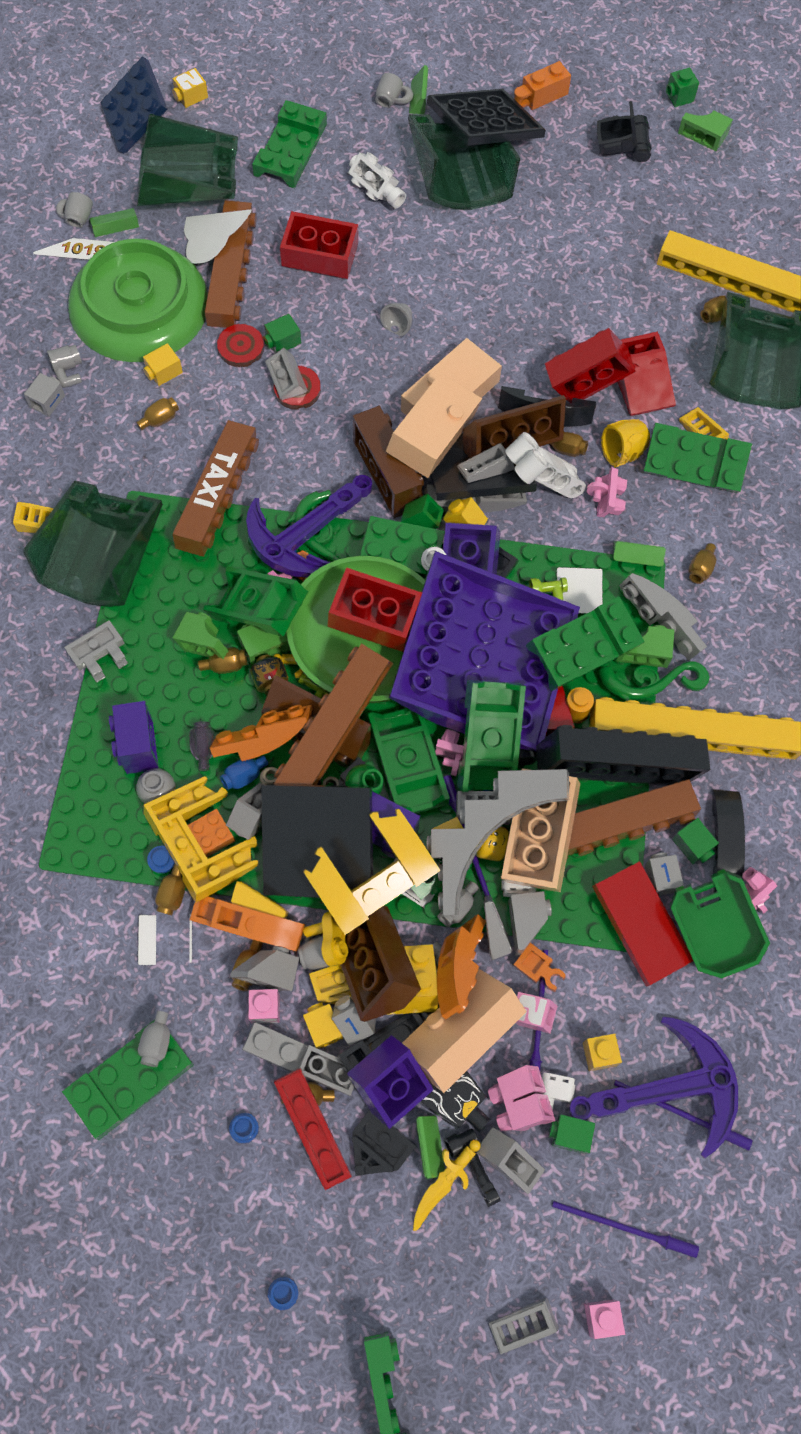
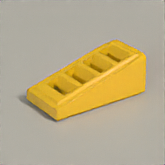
(711, 425)
(31, 510)
(250, 898)

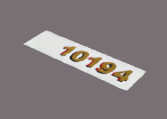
(74, 248)

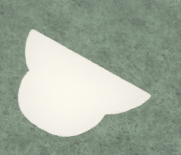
(210, 233)

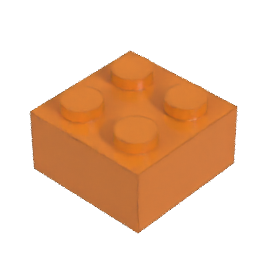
(211, 833)

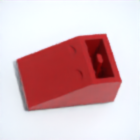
(651, 384)

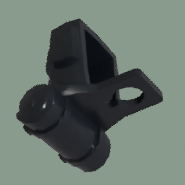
(625, 134)

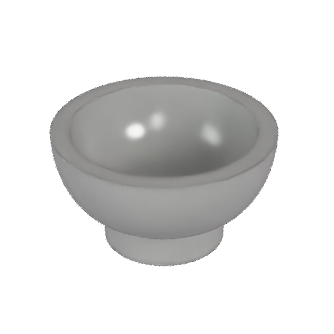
(397, 315)
(154, 784)

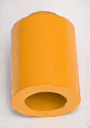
(580, 704)

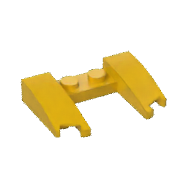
(410, 869)
(199, 874)

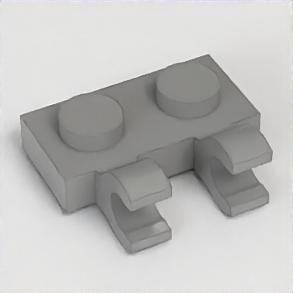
(94, 646)

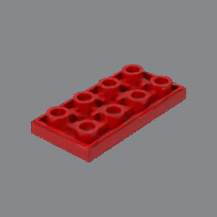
(643, 924)

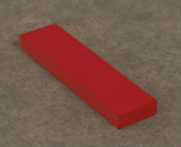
(312, 1128)

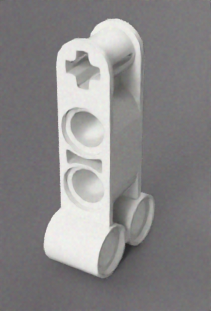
(544, 467)

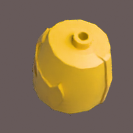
(624, 437)

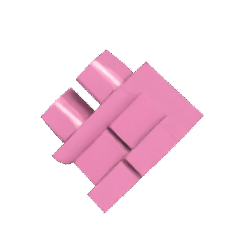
(523, 1099)

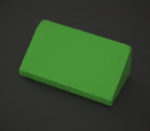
(419, 89)
(114, 222)
(638, 553)
(430, 1146)

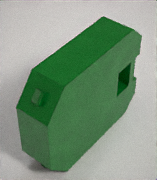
(724, 933)

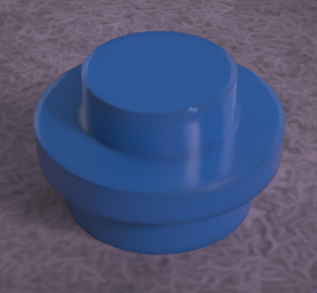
(160, 860)
(244, 1128)
(283, 1293)

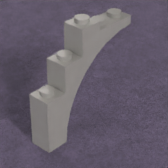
(458, 847)

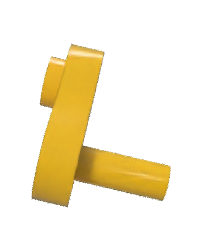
(333, 945)

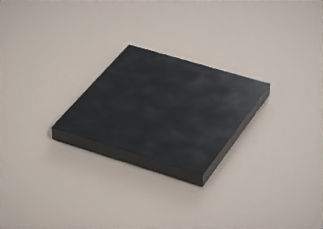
(485, 116)
(451, 485)
(312, 816)

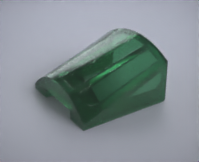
(185, 163)
(459, 173)
(758, 355)
(92, 544)

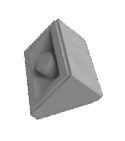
(286, 375)

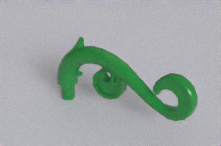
(325, 535)
(656, 685)

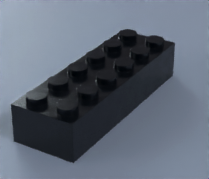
(623, 756)

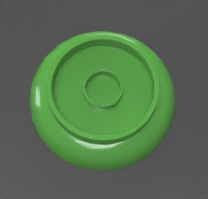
(137, 300)
(324, 650)

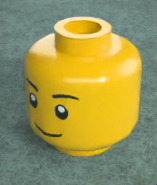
(495, 845)

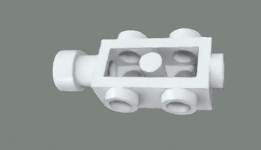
(378, 181)

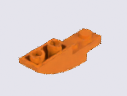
(270, 733)
(248, 923)
(456, 967)

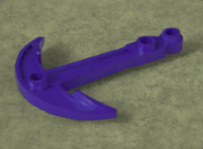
(289, 540)
(690, 1084)

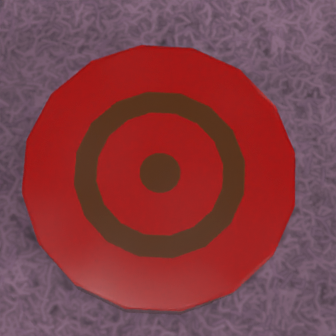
(240, 345)
(307, 399)

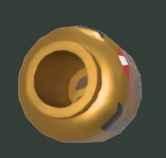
(265, 670)

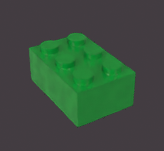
(400, 542)

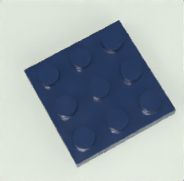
(131, 103)

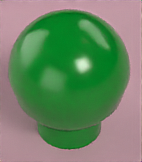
(365, 776)

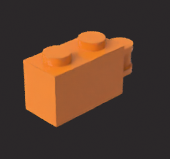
(543, 86)

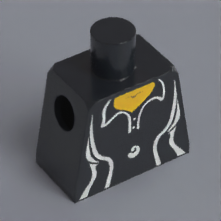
(458, 1103)

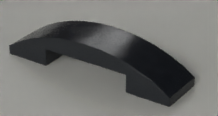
(577, 413)
(729, 832)
(400, 1029)

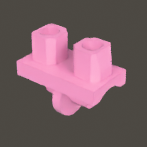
(605, 491)
(450, 750)
(758, 887)

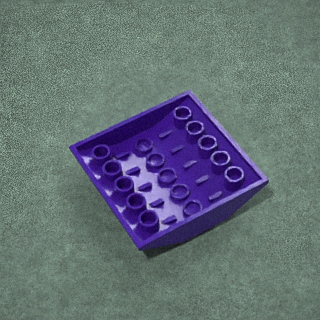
(477, 630)

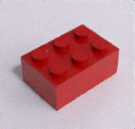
(319, 245)
(590, 366)
(373, 609)

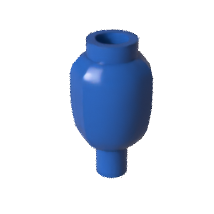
(242, 772)

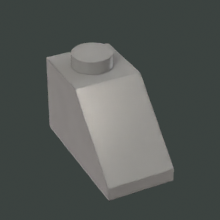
(247, 814)
(528, 916)
(269, 969)
(510, 1160)

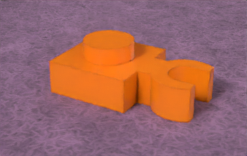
(536, 965)

